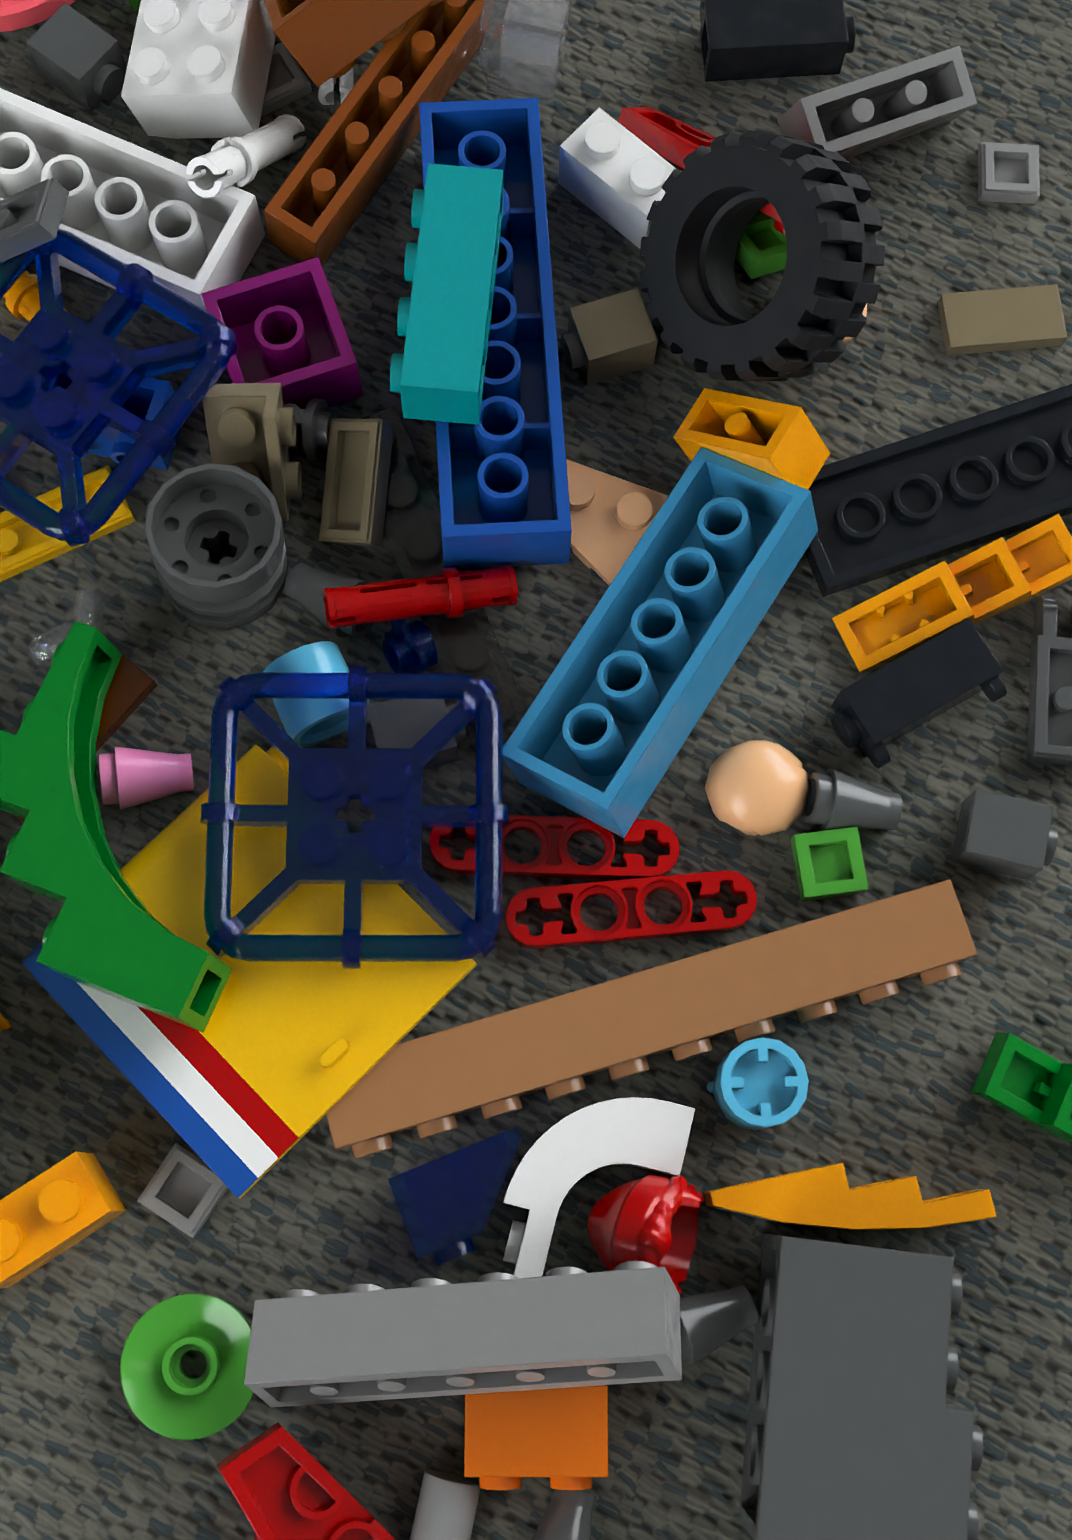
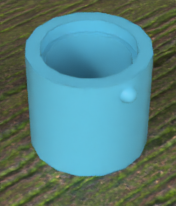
(312, 719)
(760, 1084)

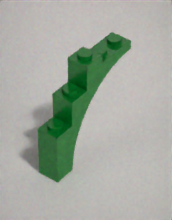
(63, 853)

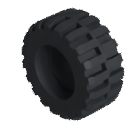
(826, 269)

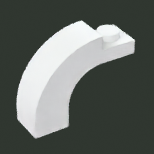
(609, 1132)

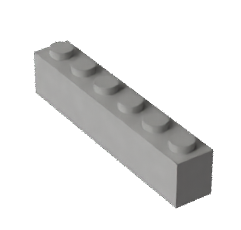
(466, 1336)

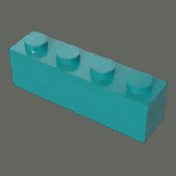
(450, 294)

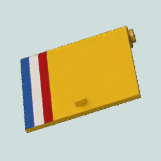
(282, 1033)

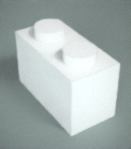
(613, 174)

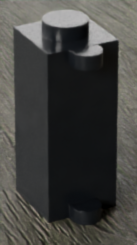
(774, 38)
(915, 690)

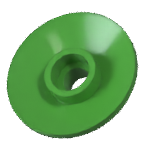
(154, 1375)

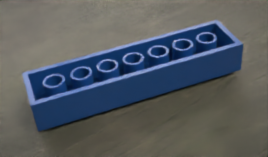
(508, 475)

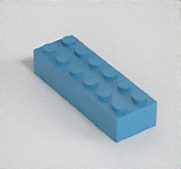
(662, 640)

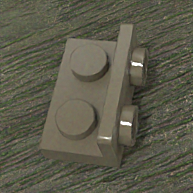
(253, 432)

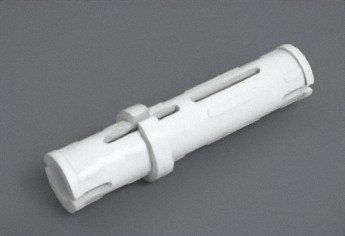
(239, 159)

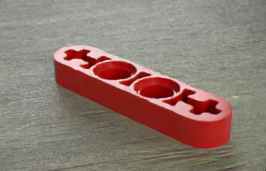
(554, 859)
(629, 900)

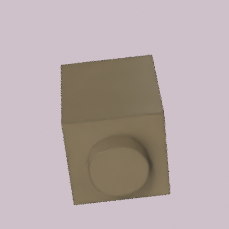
(609, 337)

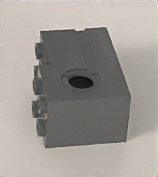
(852, 1398)

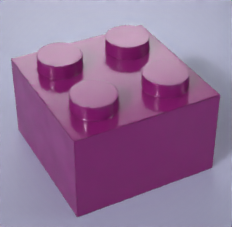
(288, 334)

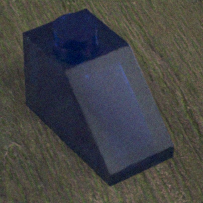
(454, 1196)

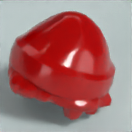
(647, 1222)

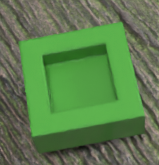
(761, 247)
(829, 864)

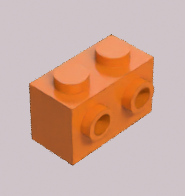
(537, 1435)

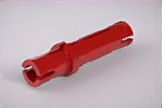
(407, 598)

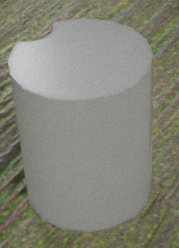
(445, 1507)

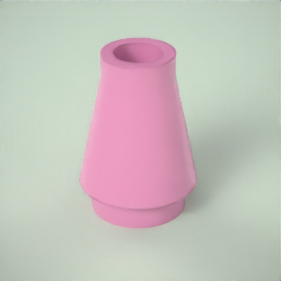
(142, 776)

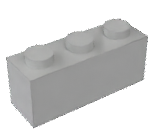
(883, 105)

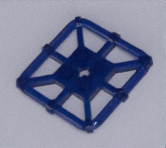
(102, 381)
(323, 848)

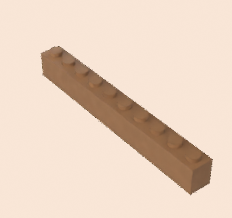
(652, 1013)

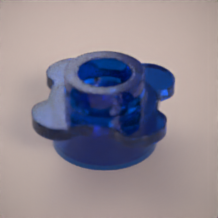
(409, 647)

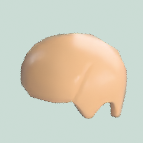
(757, 787)

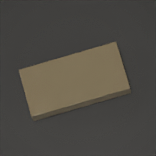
(1002, 319)
(356, 482)

